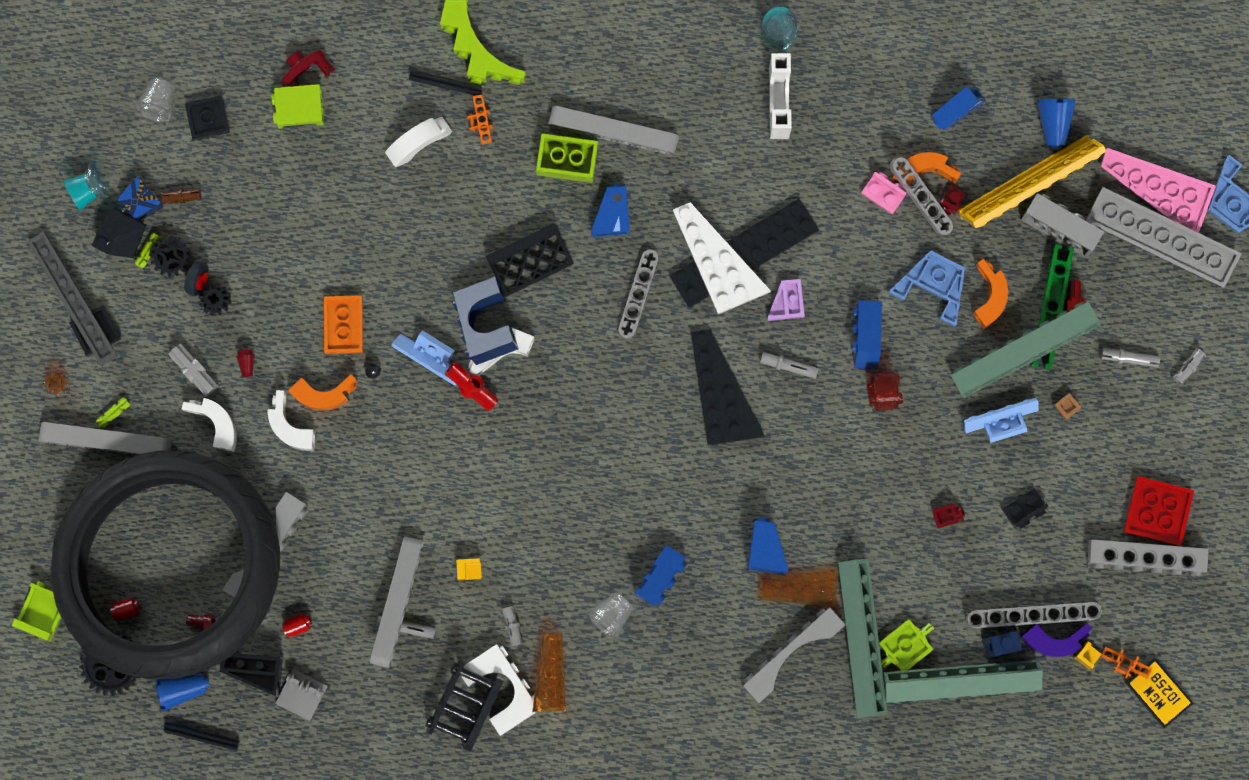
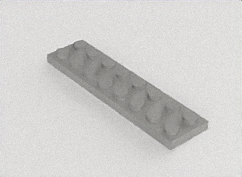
(1163, 237)

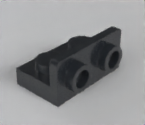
(1025, 508)

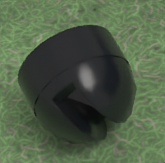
(372, 371)

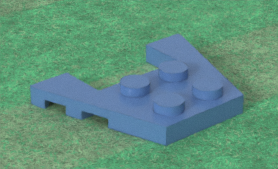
(1229, 201)
(938, 277)

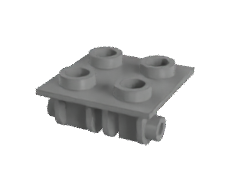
(301, 694)

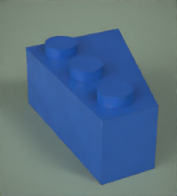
(868, 334)
(661, 576)

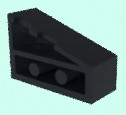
(255, 670)

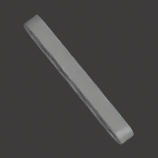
(929, 200)
(638, 303)

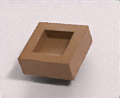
(1067, 406)

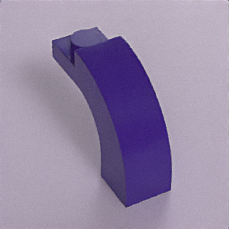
(1043, 644)

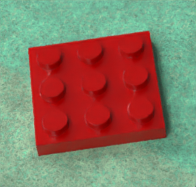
(1158, 511)

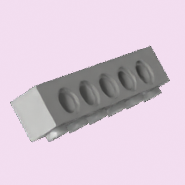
(1197, 556)

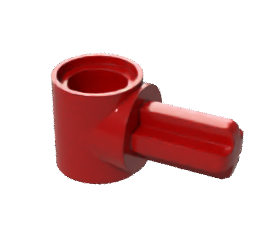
(1075, 295)

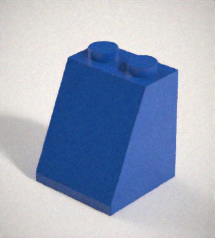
(766, 549)

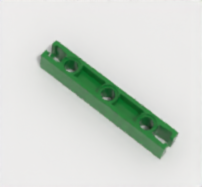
(1054, 293)

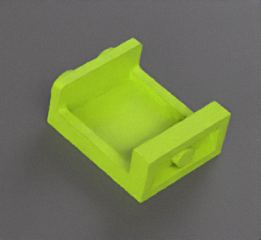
(298, 105)
(39, 613)

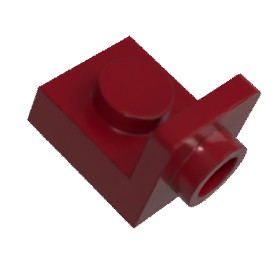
(952, 200)
(948, 515)

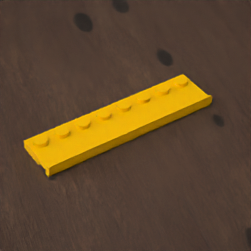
(1031, 181)

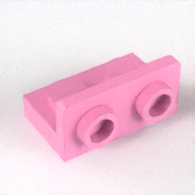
(884, 192)

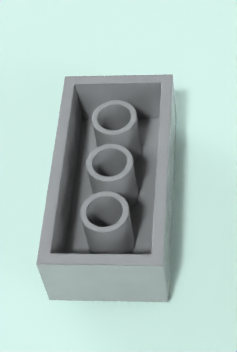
(1062, 225)

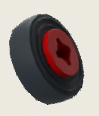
(196, 278)

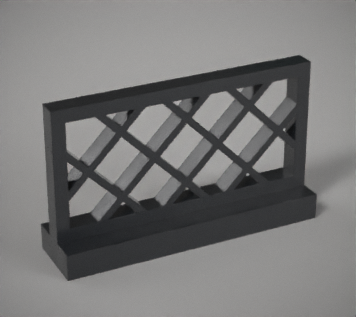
(523, 244)

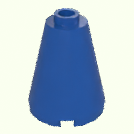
(1056, 120)
(177, 691)

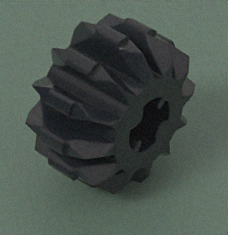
(220, 294)

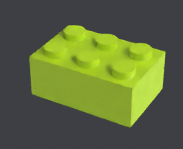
(567, 158)

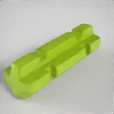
(146, 250)
(113, 412)

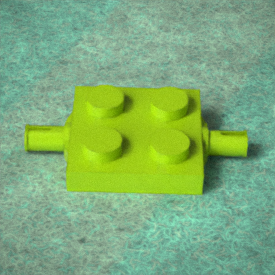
(906, 646)

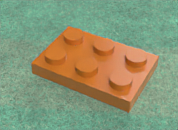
(343, 324)

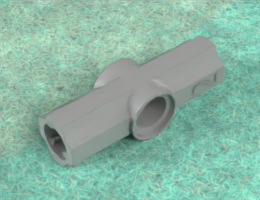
(193, 370)

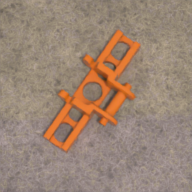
(477, 115)
(1120, 663)

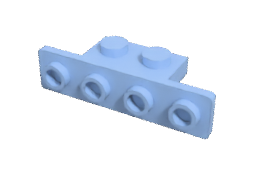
(427, 352)
(1004, 421)

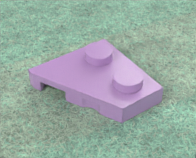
(788, 301)

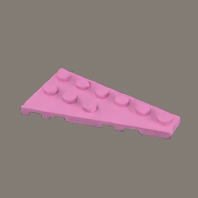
(1167, 191)

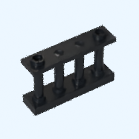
(475, 720)

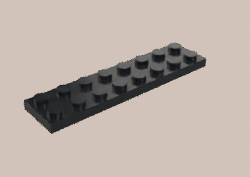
(754, 246)

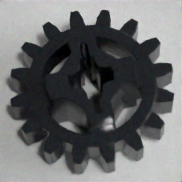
(166, 264)

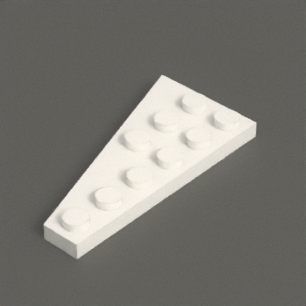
(721, 268)

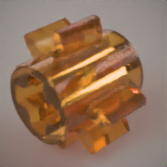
(59, 379)

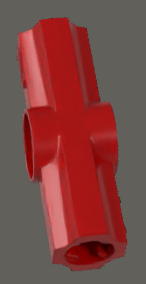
(471, 386)

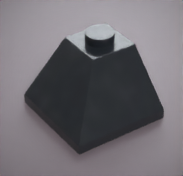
(119, 234)

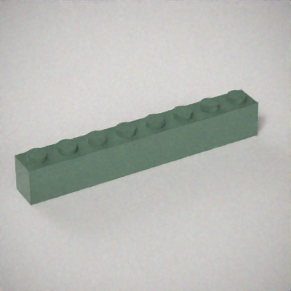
(1025, 349)
(862, 638)
(963, 681)

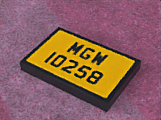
(1159, 694)

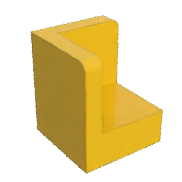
(469, 569)
(1087, 655)

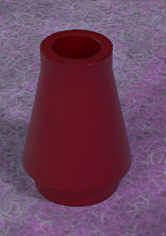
(246, 362)

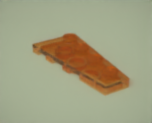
(804, 588)
(550, 677)

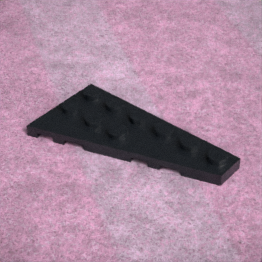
(722, 401)

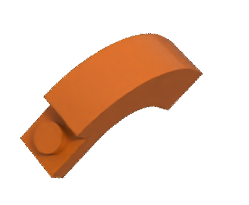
(930, 163)
(998, 294)
(323, 400)

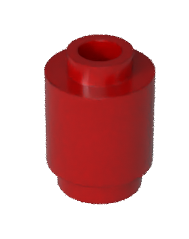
(125, 609)
(297, 624)

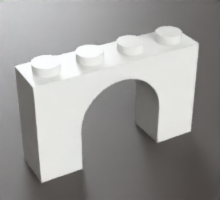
(779, 95)
(521, 708)

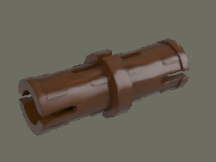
(181, 196)

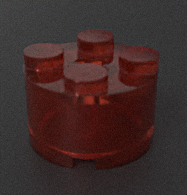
(884, 391)

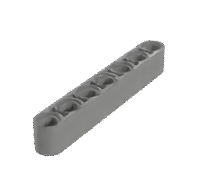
(613, 130)
(101, 439)
(396, 602)
(1042, 611)

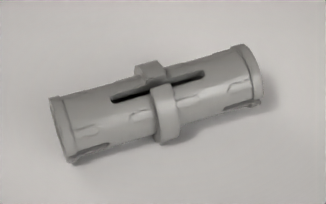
(1189, 366)
(512, 626)

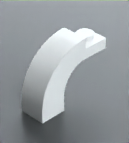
(416, 139)
(225, 428)
(297, 438)

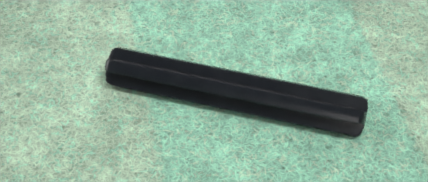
(445, 83)
(201, 736)

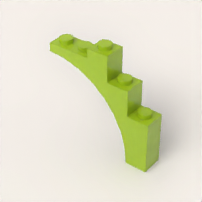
(467, 45)

